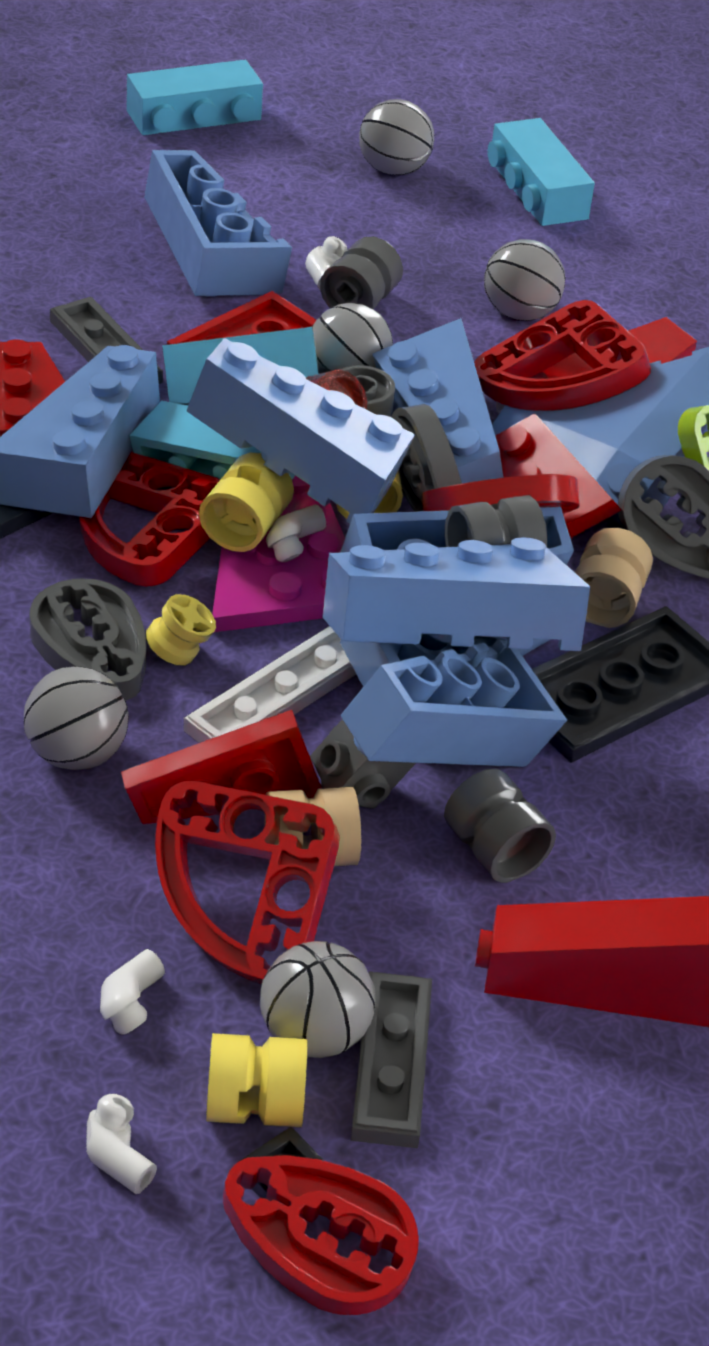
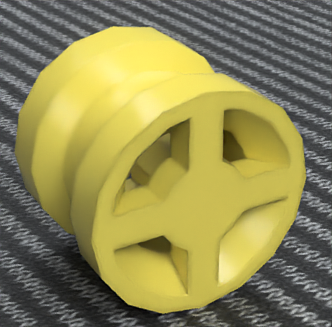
(180, 629)

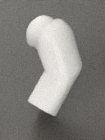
(323, 257)
(290, 527)
(124, 987)
(110, 1144)

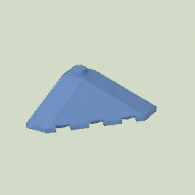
(629, 427)

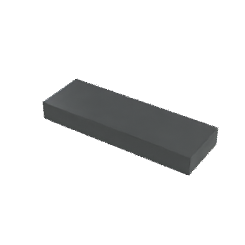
(91, 328)
(393, 1063)

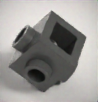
(343, 765)

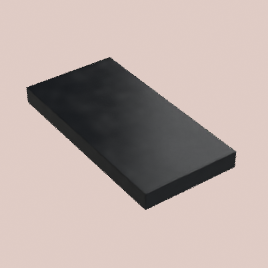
(625, 681)

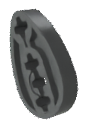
(429, 458)
(677, 475)
(115, 624)

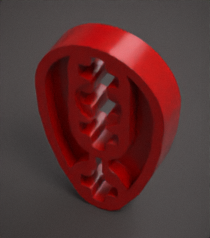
(546, 489)
(311, 1267)

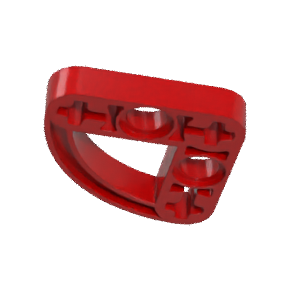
(577, 328)
(153, 552)
(286, 864)

